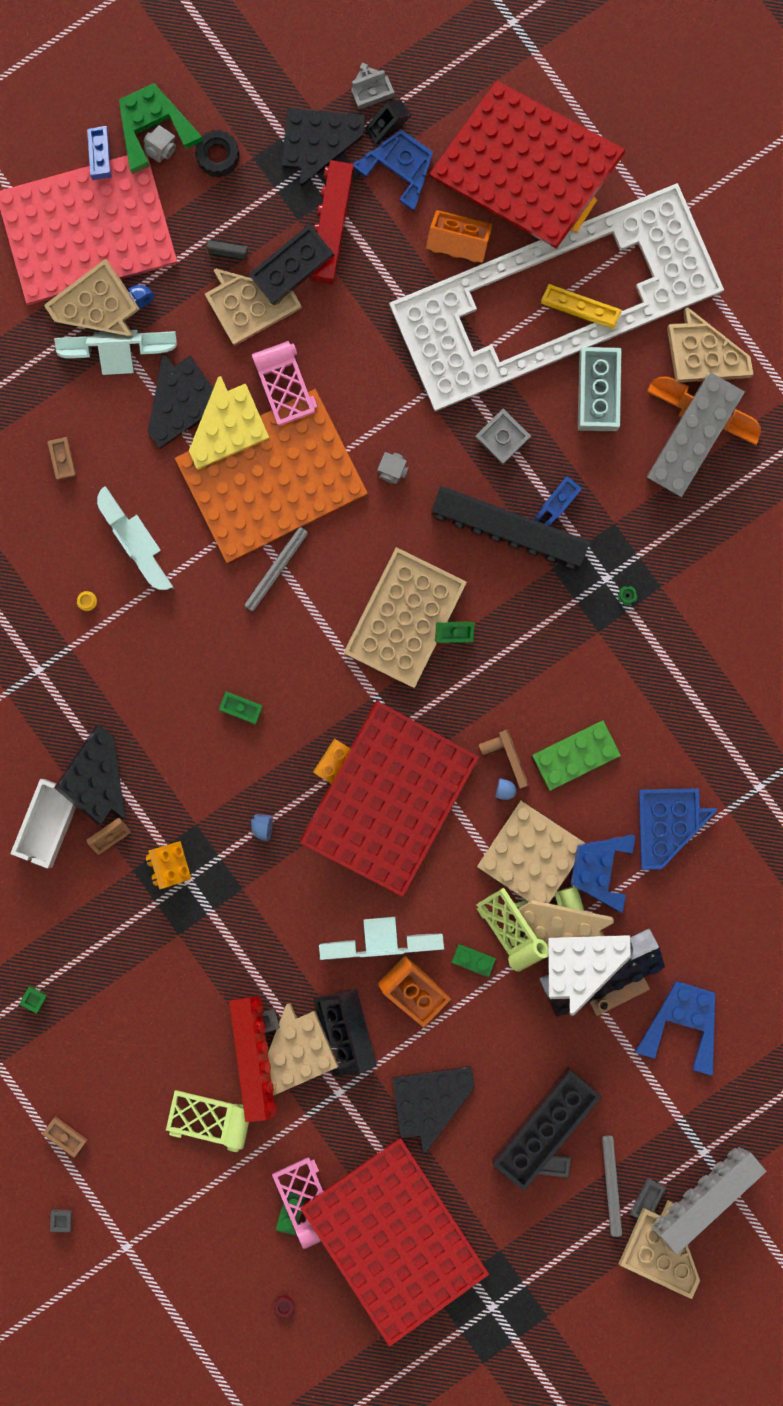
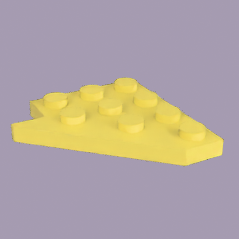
(227, 425)

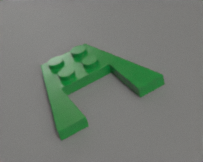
(144, 110)

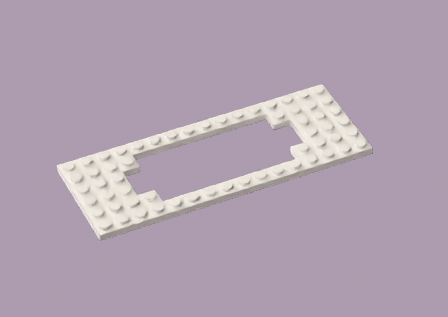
(432, 315)

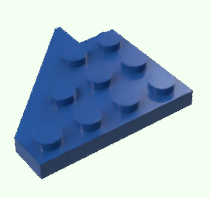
(667, 823)

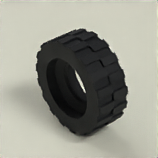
(224, 167)

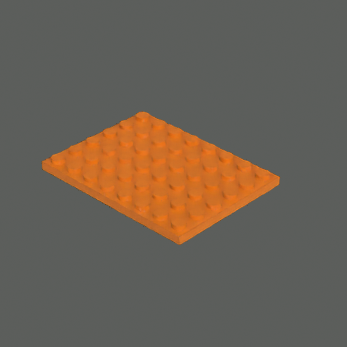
(276, 483)

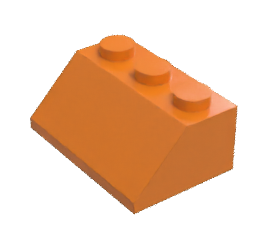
(459, 236)

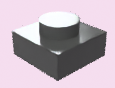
(270, 1021)
(61, 1220)

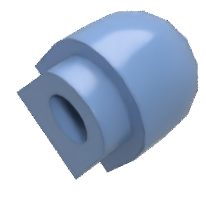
(505, 789)
(262, 826)

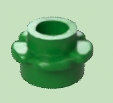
(632, 595)

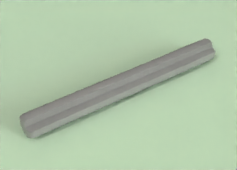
(276, 569)
(612, 1186)

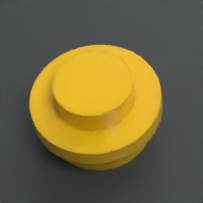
(87, 601)

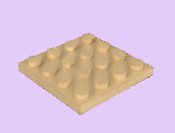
(531, 855)

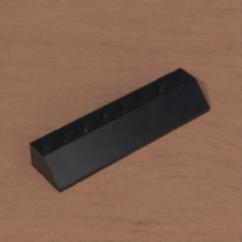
(509, 527)

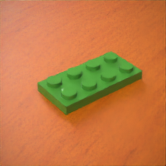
(576, 755)

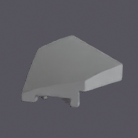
(371, 87)

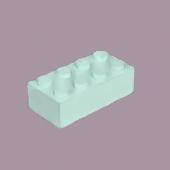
(599, 389)

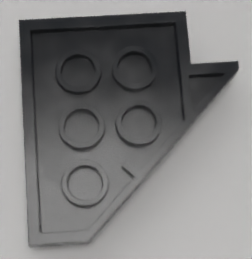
(318, 137)
(178, 400)
(93, 778)
(429, 1101)

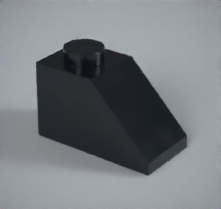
(388, 120)

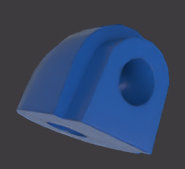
(141, 295)

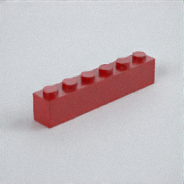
(333, 215)
(252, 1059)

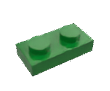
(454, 632)
(240, 707)
(473, 960)
(284, 1222)

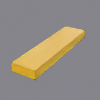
(581, 306)

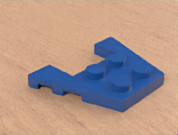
(404, 158)
(594, 868)

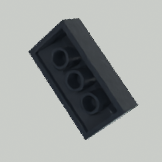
(346, 1026)

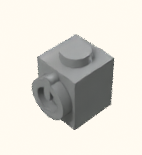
(159, 144)
(392, 468)

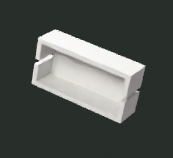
(44, 825)

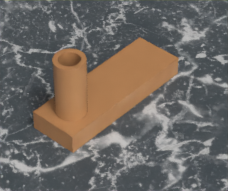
(505, 741)
(619, 996)

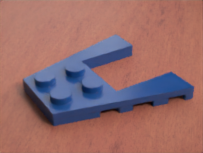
(691, 1008)

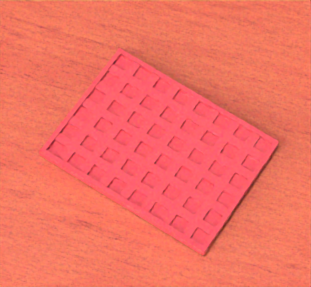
(73, 223)

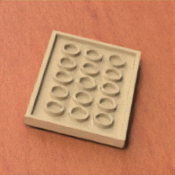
(402, 616)

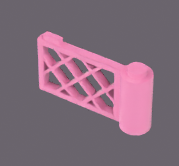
(279, 358)
(304, 1230)

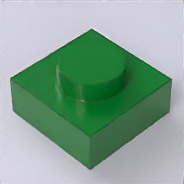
(33, 999)

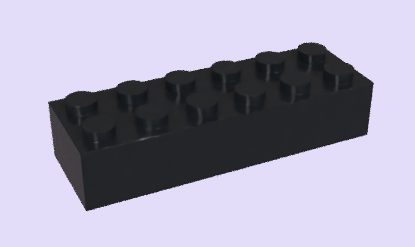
(644, 960)
(546, 1128)

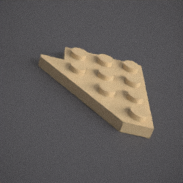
(95, 302)
(245, 308)
(702, 349)
(560, 922)
(299, 1051)
(652, 1259)

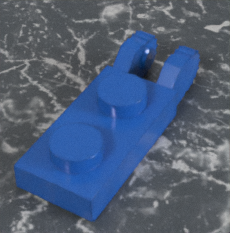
(559, 500)

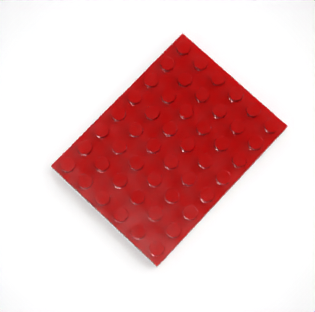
(527, 164)
(389, 799)
(394, 1241)

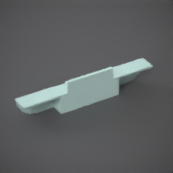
(115, 348)
(134, 539)
(381, 940)

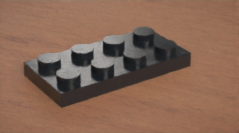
(291, 264)

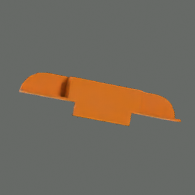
(675, 393)

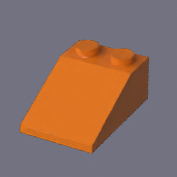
(413, 991)

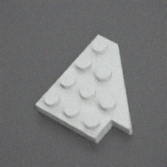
(584, 965)

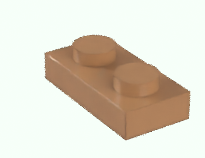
(61, 458)
(108, 836)
(64, 1137)

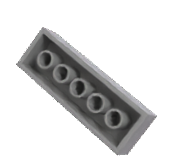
(695, 434)
(708, 1199)

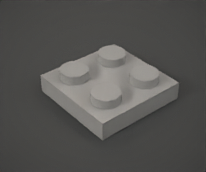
(502, 436)

